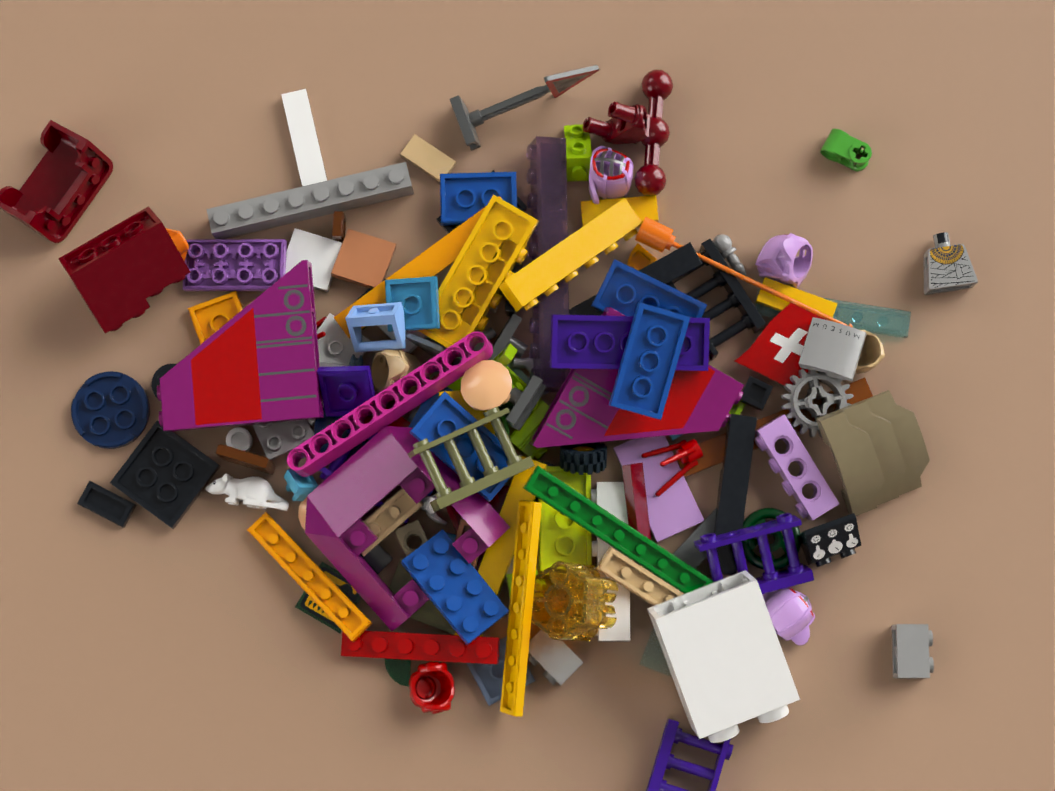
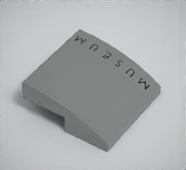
(832, 349)

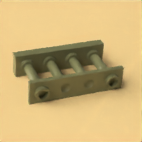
(491, 474)

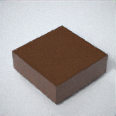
(339, 226)

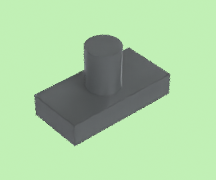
(505, 338)

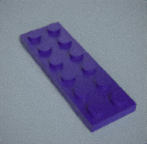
(601, 341)

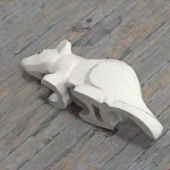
(253, 491)

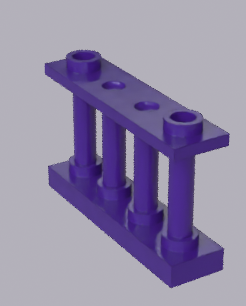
(771, 579)
(666, 760)

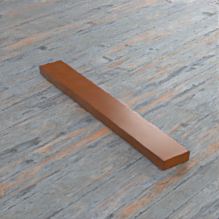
(714, 448)

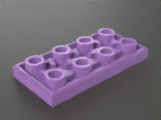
(234, 264)

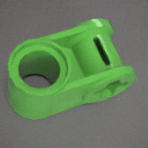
(844, 148)

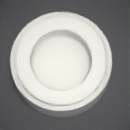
(239, 439)

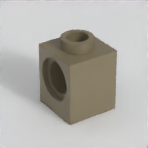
(406, 532)

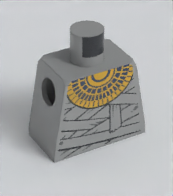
(947, 267)

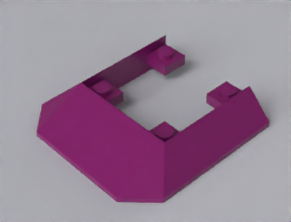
(360, 484)

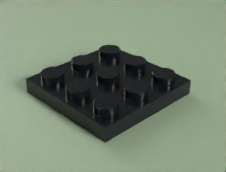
(165, 475)

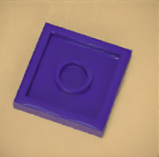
(344, 388)

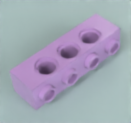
(823, 497)

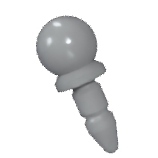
(724, 246)

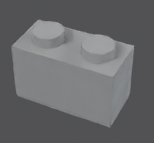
(911, 651)
(554, 657)

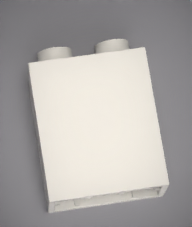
(724, 656)

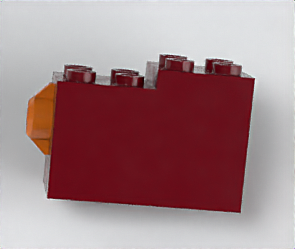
(126, 267)

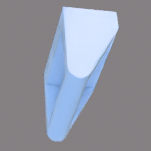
(377, 315)

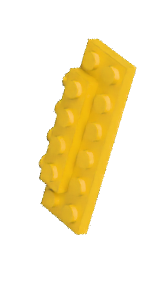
(480, 269)

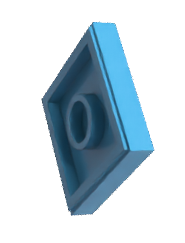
(418, 299)

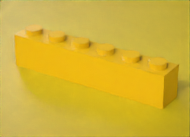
(569, 255)

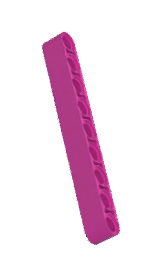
(377, 405)

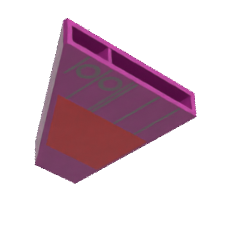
(252, 367)
(583, 414)

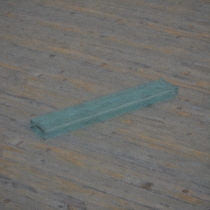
(862, 317)

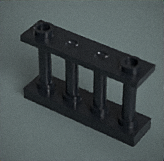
(737, 299)

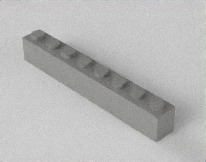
(310, 201)

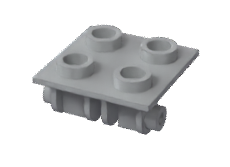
(282, 437)

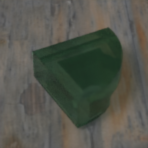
(399, 670)

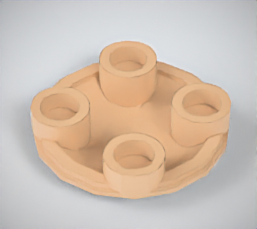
(486, 385)

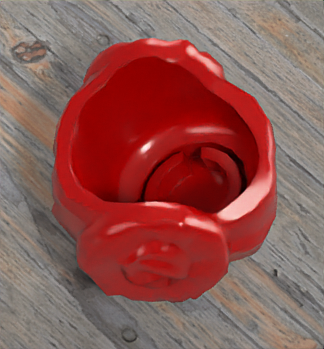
(432, 687)

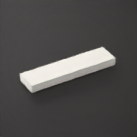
(304, 137)

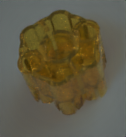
(572, 601)

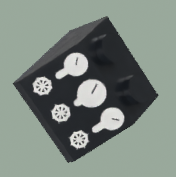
(831, 539)

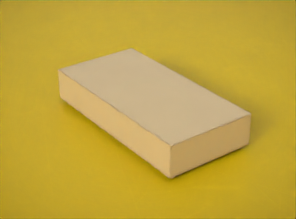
(427, 158)

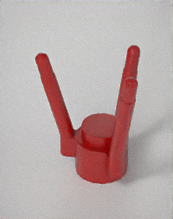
(687, 453)

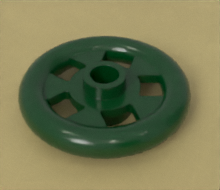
(759, 517)

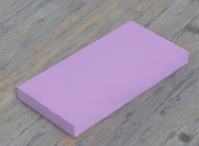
(676, 507)

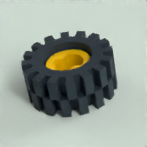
(583, 458)

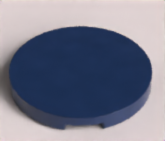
(110, 410)

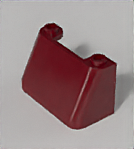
(59, 185)

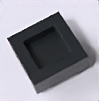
(756, 393)

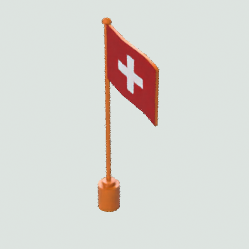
(782, 340)

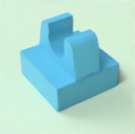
(299, 485)

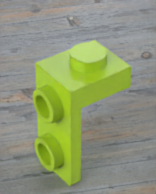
(577, 153)

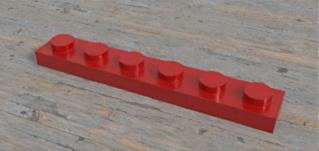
(421, 647)

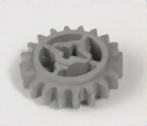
(815, 391)

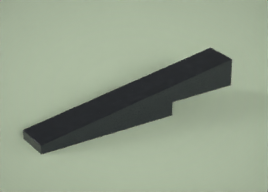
(734, 484)

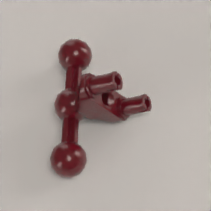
(635, 125)

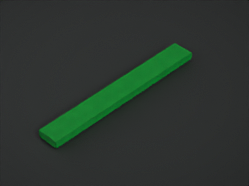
(614, 531)

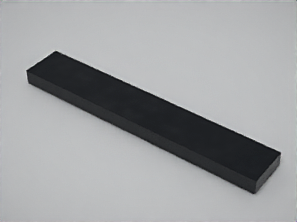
(667, 270)

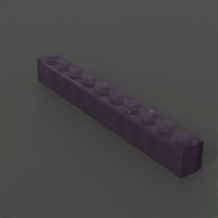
(549, 207)

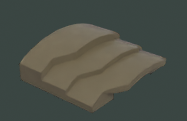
(875, 451)

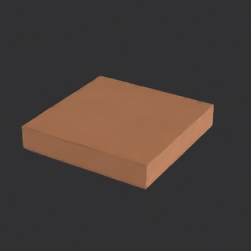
(363, 259)

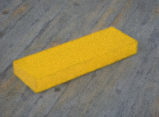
(643, 206)
(774, 302)

